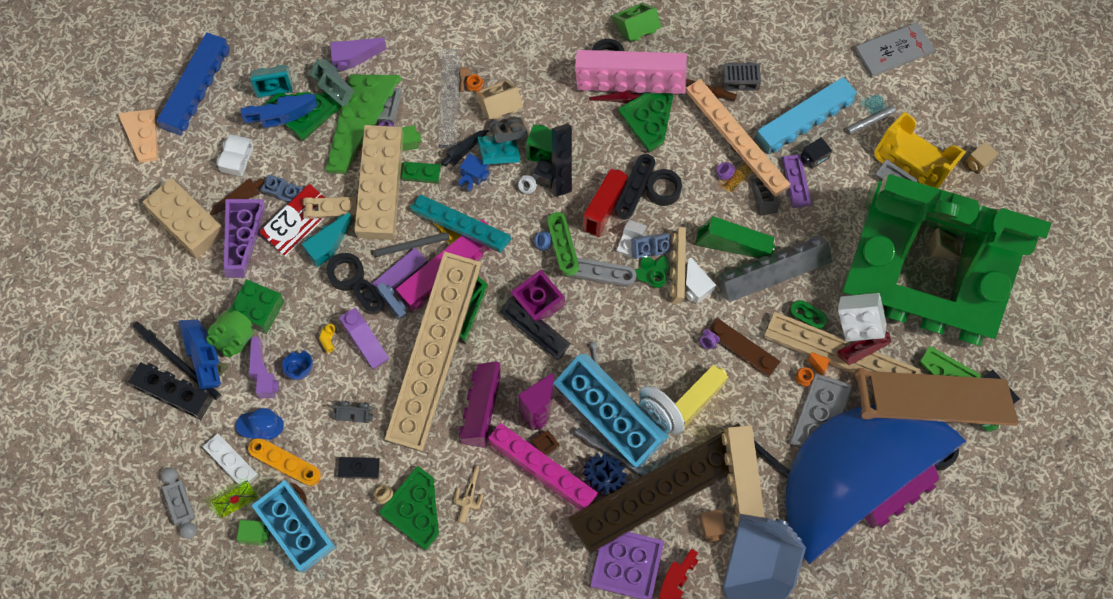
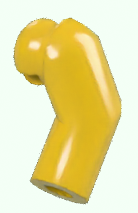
(326, 336)

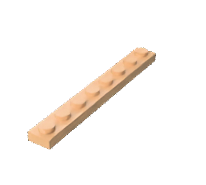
(738, 138)

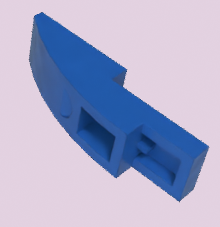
(287, 110)
(202, 353)

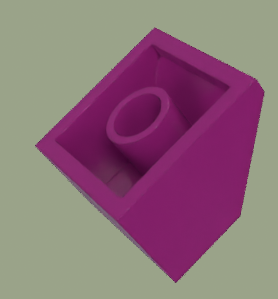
(539, 296)

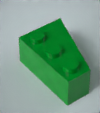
(474, 307)

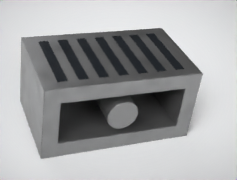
(741, 76)

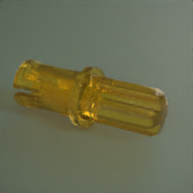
(738, 176)

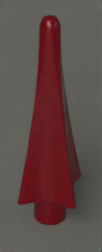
(620, 97)

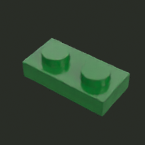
(421, 172)

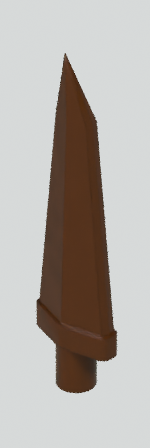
(244, 191)

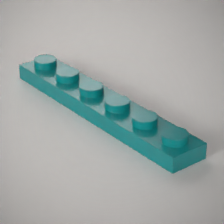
(460, 223)

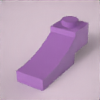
(266, 383)

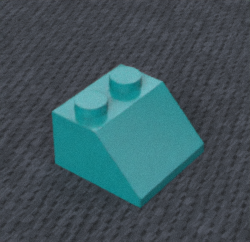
(271, 81)

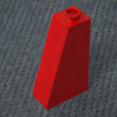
(604, 202)

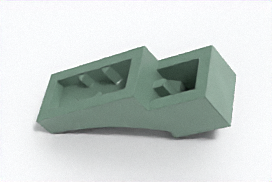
(331, 82)

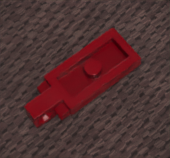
(862, 348)

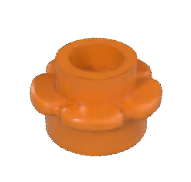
(474, 78)
(808, 373)

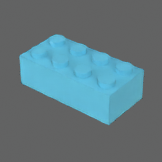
(294, 526)

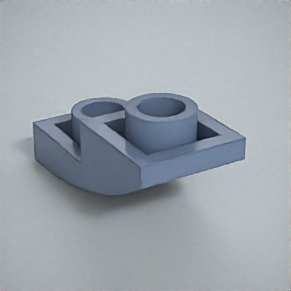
(280, 189)
(650, 245)

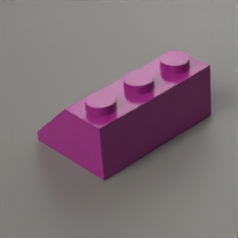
(536, 403)

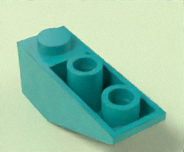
(326, 242)

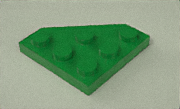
(648, 118)
(307, 124)
(415, 509)

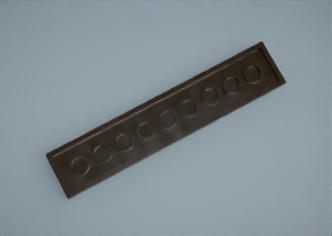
(651, 494)

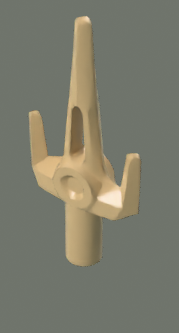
(467, 501)

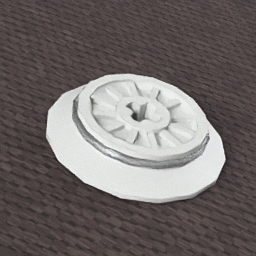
(661, 410)

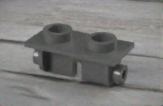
(361, 411)

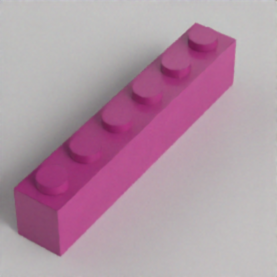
(419, 286)
(542, 467)

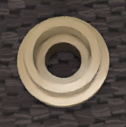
(382, 494)

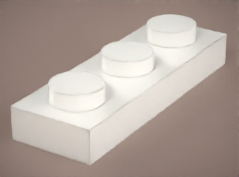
(229, 460)

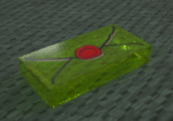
(234, 499)

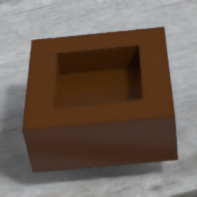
(546, 443)

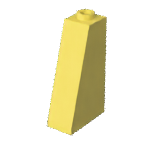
(701, 393)

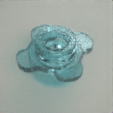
(879, 101)

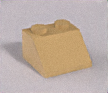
(499, 99)

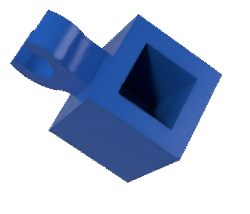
(473, 171)

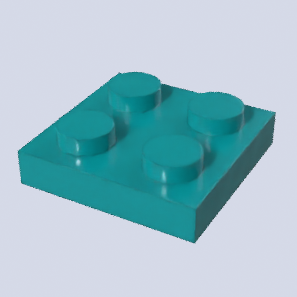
(498, 153)

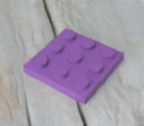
(628, 566)

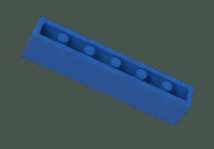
(193, 84)

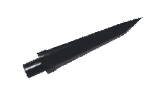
(458, 151)

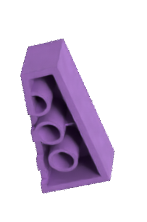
(241, 232)

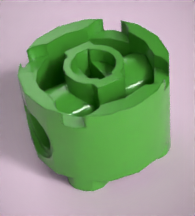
(230, 333)

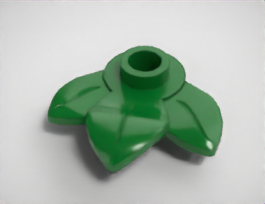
(652, 269)

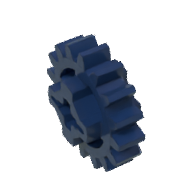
(604, 473)

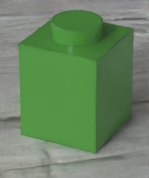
(411, 138)
(252, 533)

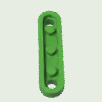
(563, 244)

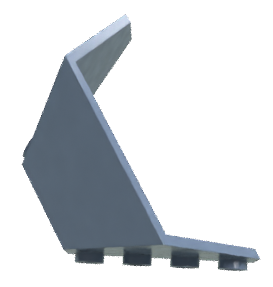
(763, 560)

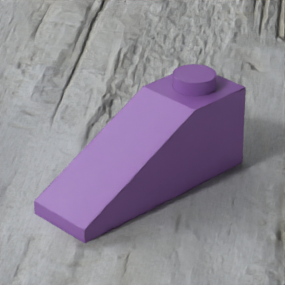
(352, 53)
(363, 338)

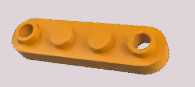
(284, 462)

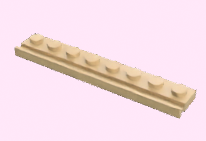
(809, 339)

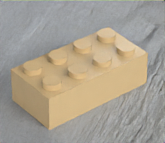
(184, 218)

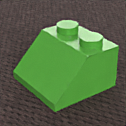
(637, 21)

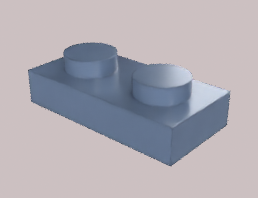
(395, 306)

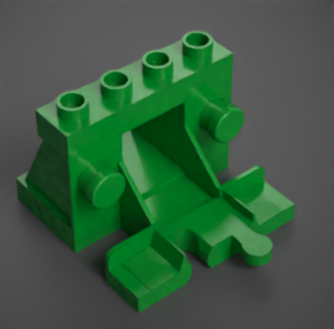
(986, 266)

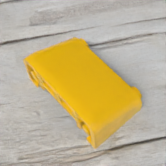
(915, 154)

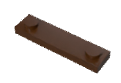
(744, 348)

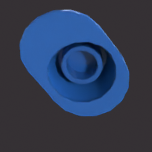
(260, 424)

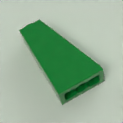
(734, 238)

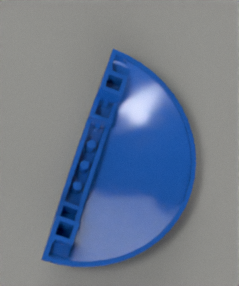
(856, 467)

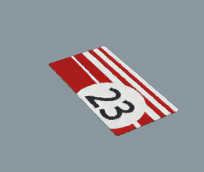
(289, 225)

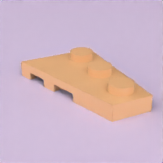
(142, 133)

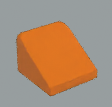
(818, 362)

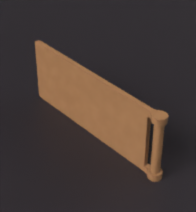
(937, 398)

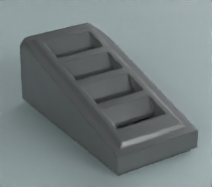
(764, 206)

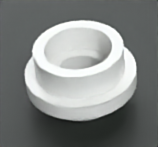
(523, 184)

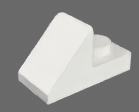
(631, 231)

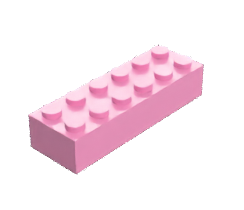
(631, 71)

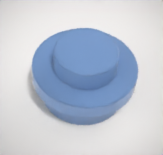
(543, 240)

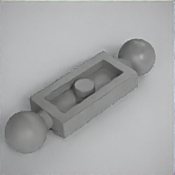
(179, 503)

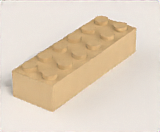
(379, 182)

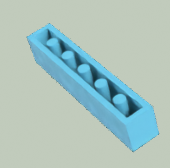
(806, 115)

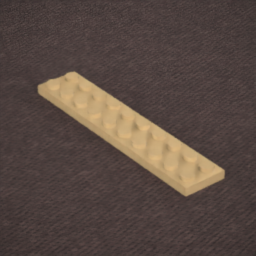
(433, 351)

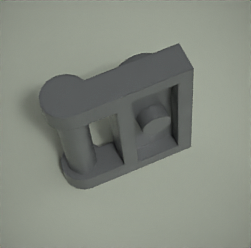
(513, 126)

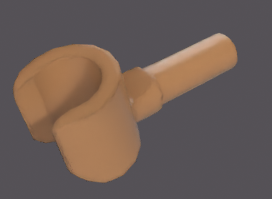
(464, 73)

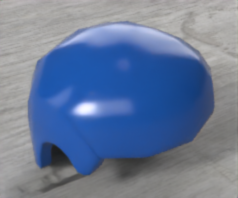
(297, 365)

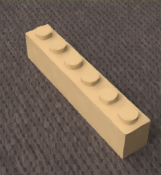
(743, 470)

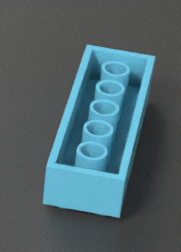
(611, 410)

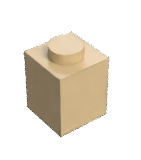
(982, 158)

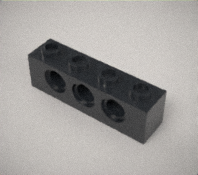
(195, 407)

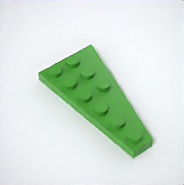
(362, 110)

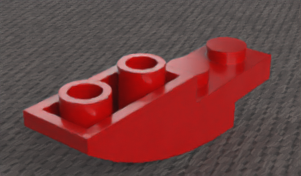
(676, 577)

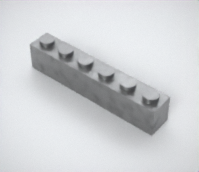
(774, 268)

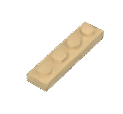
(677, 272)

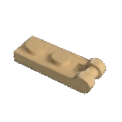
(329, 207)

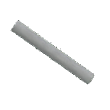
(862, 124)

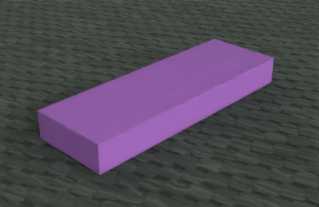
(796, 177)
(402, 270)

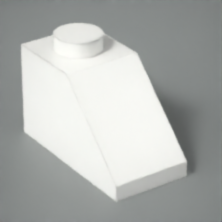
(697, 283)

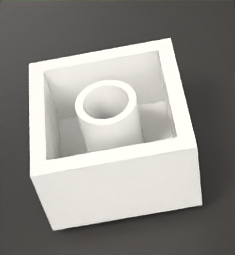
(862, 317)

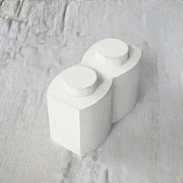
(235, 155)

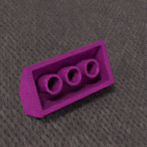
(481, 404)
(908, 494)

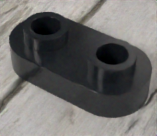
(369, 297)

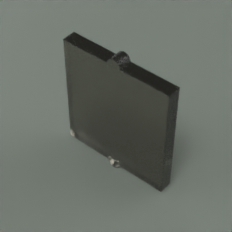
(622, 374)

